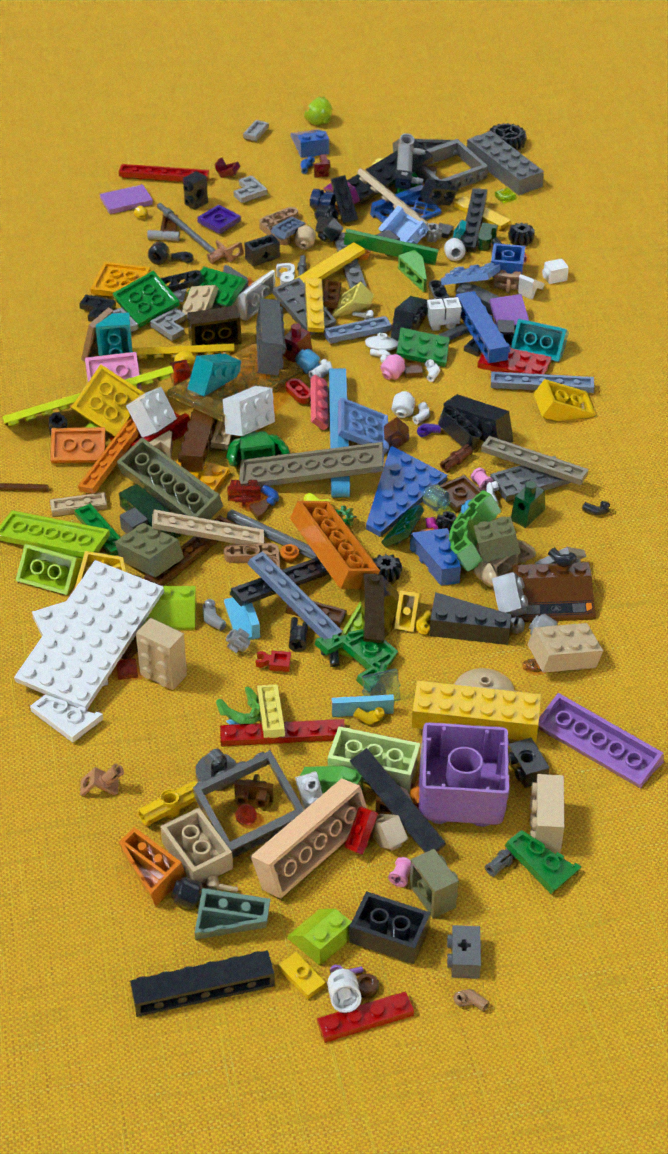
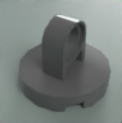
(212, 764)

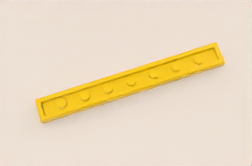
(331, 264)

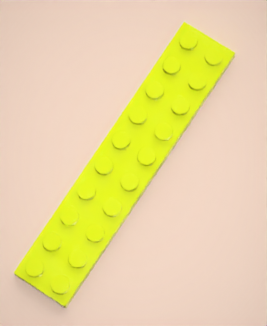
(64, 403)

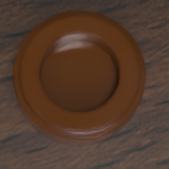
(368, 985)

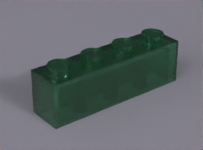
(139, 498)

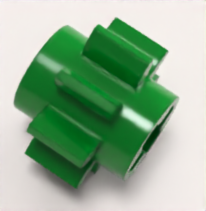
(349, 515)

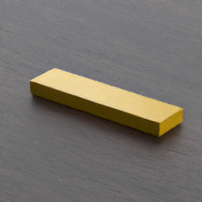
(488, 217)

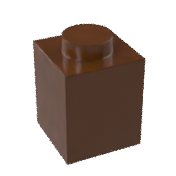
(396, 433)

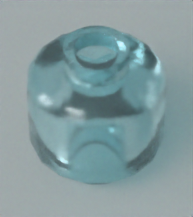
(436, 497)

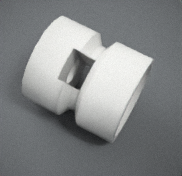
(344, 990)

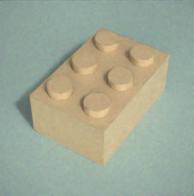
(565, 647)
(161, 654)
(548, 811)
(197, 846)

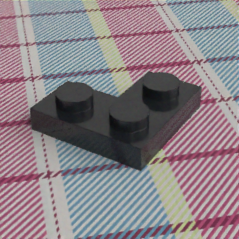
(96, 305)

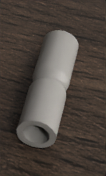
(160, 235)

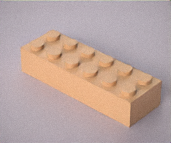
(308, 839)

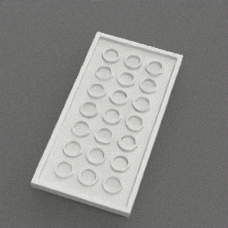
(89, 635)

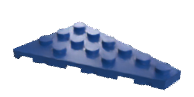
(400, 489)

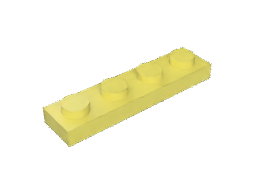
(270, 711)

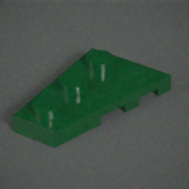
(403, 527)

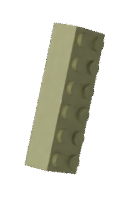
(169, 481)

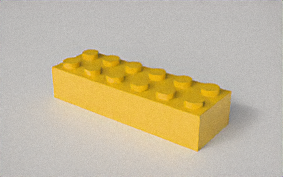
(477, 707)

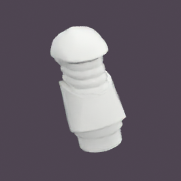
(321, 370)

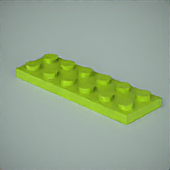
(52, 533)

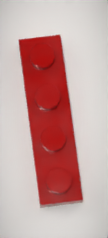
(365, 1017)

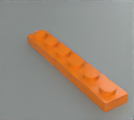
(109, 458)

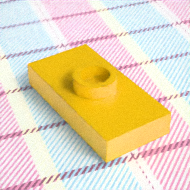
(302, 975)

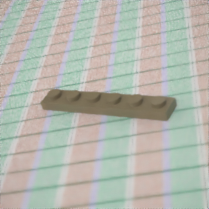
(534, 460)

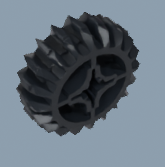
(511, 134)

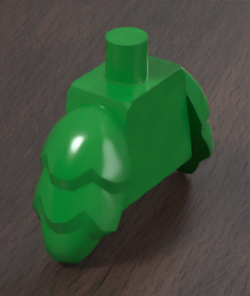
(255, 446)

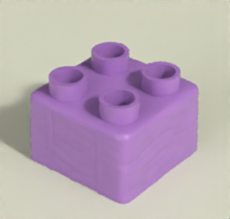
(463, 774)

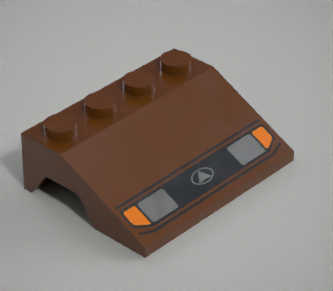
(557, 591)

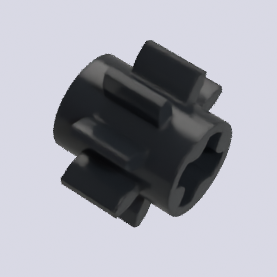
(445, 520)

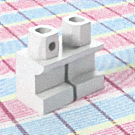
(443, 312)

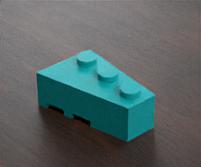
(213, 372)

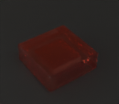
(127, 669)

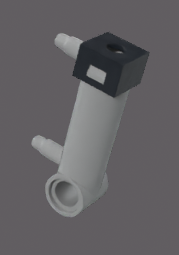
(404, 162)

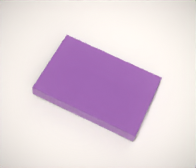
(126, 199)

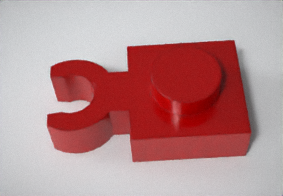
(276, 660)

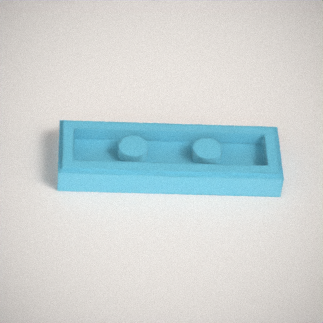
(347, 705)

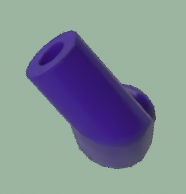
(425, 429)

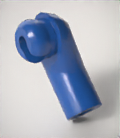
(307, 163)

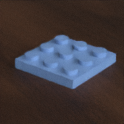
(474, 273)
(361, 423)

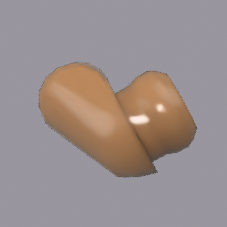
(470, 997)

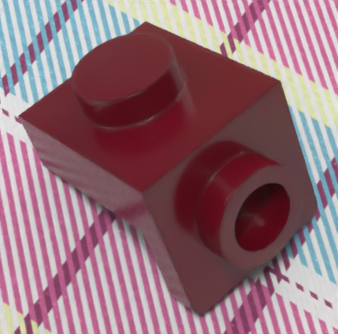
(226, 169)
(322, 169)

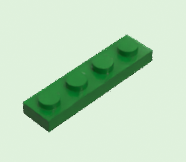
(90, 516)

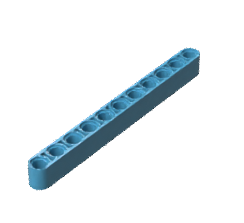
(337, 388)

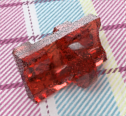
(244, 493)

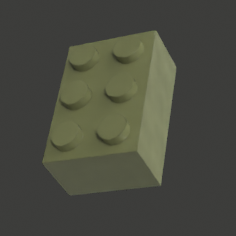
(149, 549)

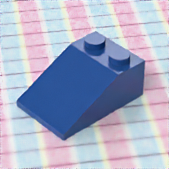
(311, 142)

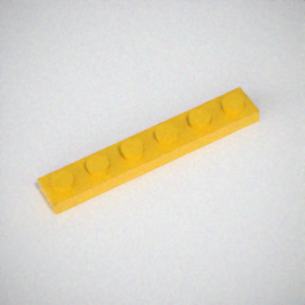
(160, 352)

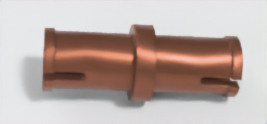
(456, 458)

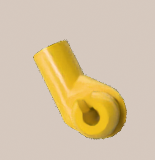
(421, 622)
(369, 717)

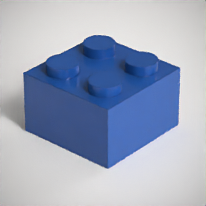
(509, 257)

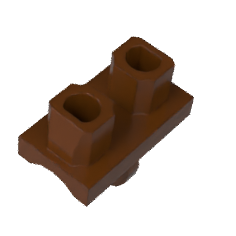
(254, 790)

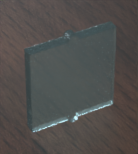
(382, 684)

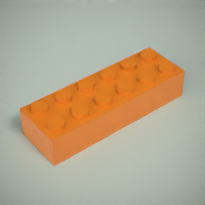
(333, 543)

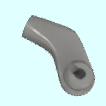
(210, 615)

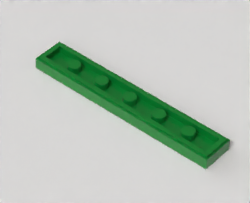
(389, 246)

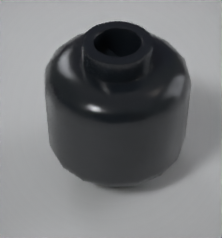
(326, 211)
(158, 253)
(187, 893)

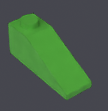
(413, 267)
(332, 774)

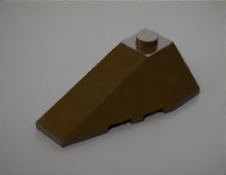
(378, 607)

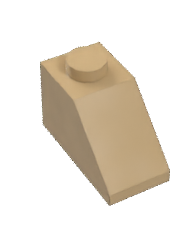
(389, 831)

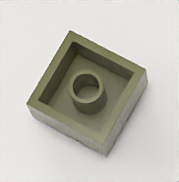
(497, 539)
(434, 883)

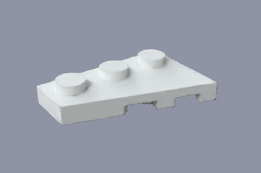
(66, 719)

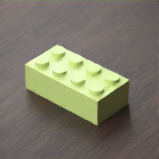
(395, 755)

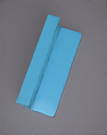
(243, 617)

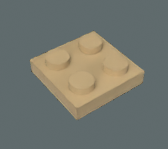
(200, 298)

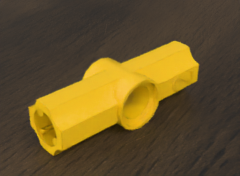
(168, 804)

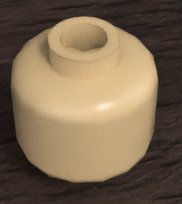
(305, 236)

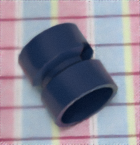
(319, 198)

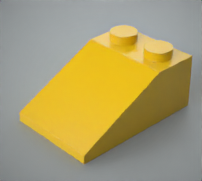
(562, 402)

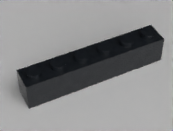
(202, 983)

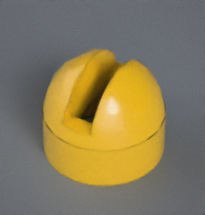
(140, 212)

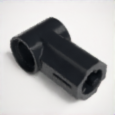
(57, 421)

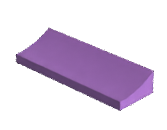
(600, 740)

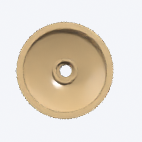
(485, 679)

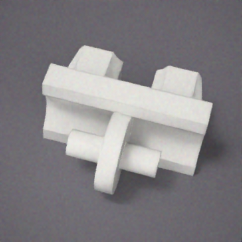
(308, 788)

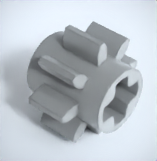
(434, 232)
(238, 640)

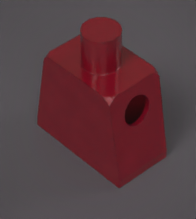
(296, 341)

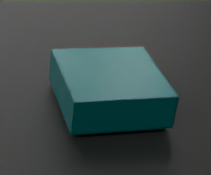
(460, 229)

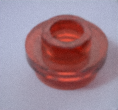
(246, 815)

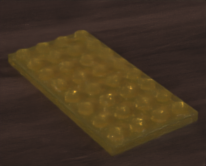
(248, 377)

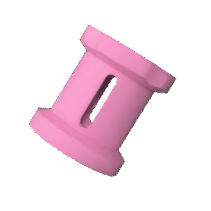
(480, 477)
(399, 875)

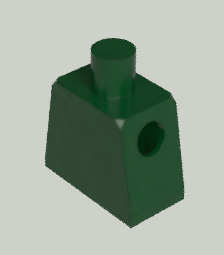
(528, 504)

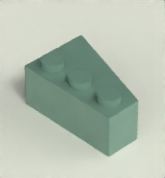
(230, 913)

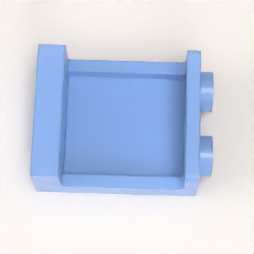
(404, 226)

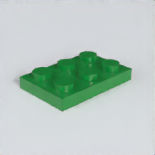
(422, 346)

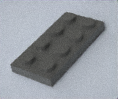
(293, 300)
(514, 479)

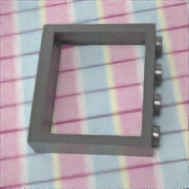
(449, 149)
(263, 833)

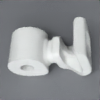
(285, 276)

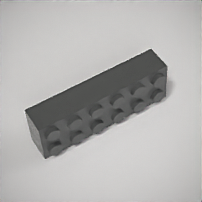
(506, 163)
(270, 337)

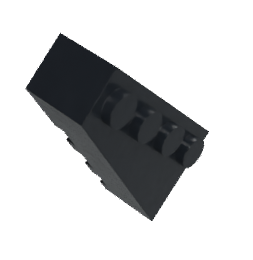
(487, 418)
(468, 621)

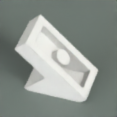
(528, 286)

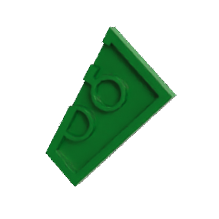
(542, 863)

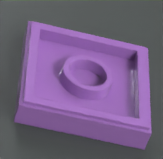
(508, 308)

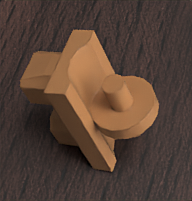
(507, 281)

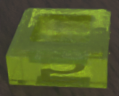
(505, 195)

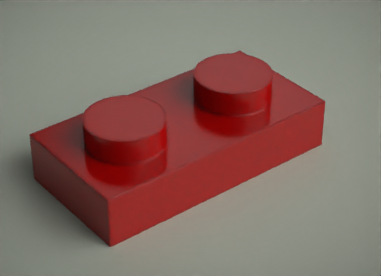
(361, 830)

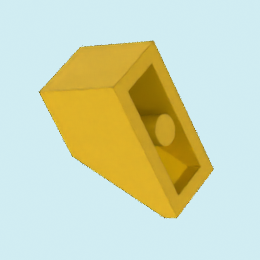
(407, 610)

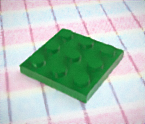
(146, 298)

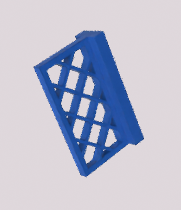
(409, 197)

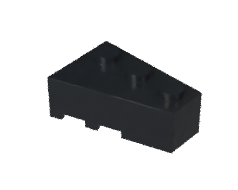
(409, 315)

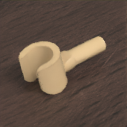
(213, 884)

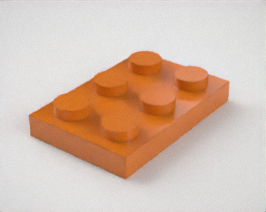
(77, 444)

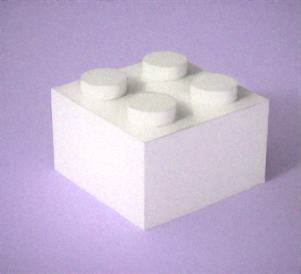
(151, 412)

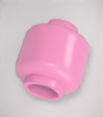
(392, 367)

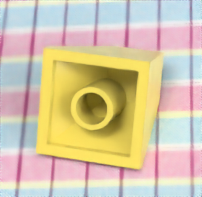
(353, 300)

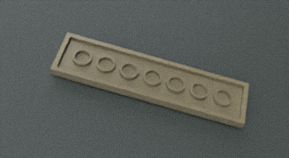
(313, 465)

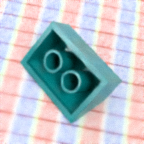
(114, 334)
(540, 339)

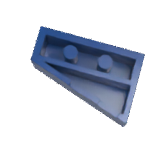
(435, 552)

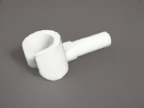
(368, 315)

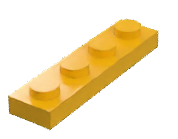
(314, 305)

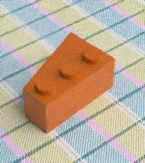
(151, 864)

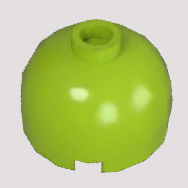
(319, 111)

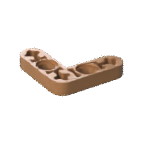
(267, 222)
(237, 549)

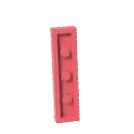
(319, 402)

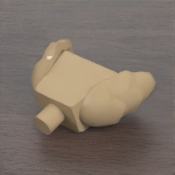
(499, 567)

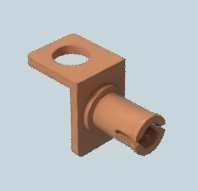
(224, 252)
(103, 780)

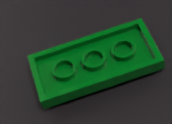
(228, 285)

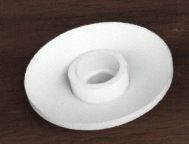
(381, 342)

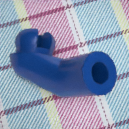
(272, 494)

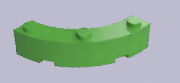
(462, 533)

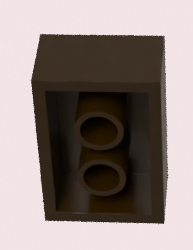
(215, 326)

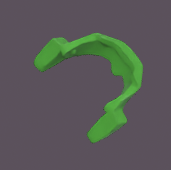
(242, 718)

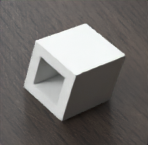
(555, 271)

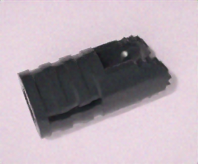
(298, 635)

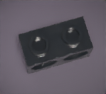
(438, 192)

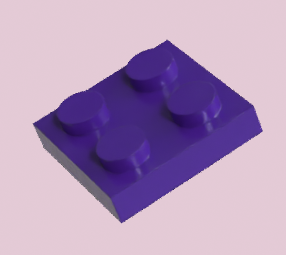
(219, 219)

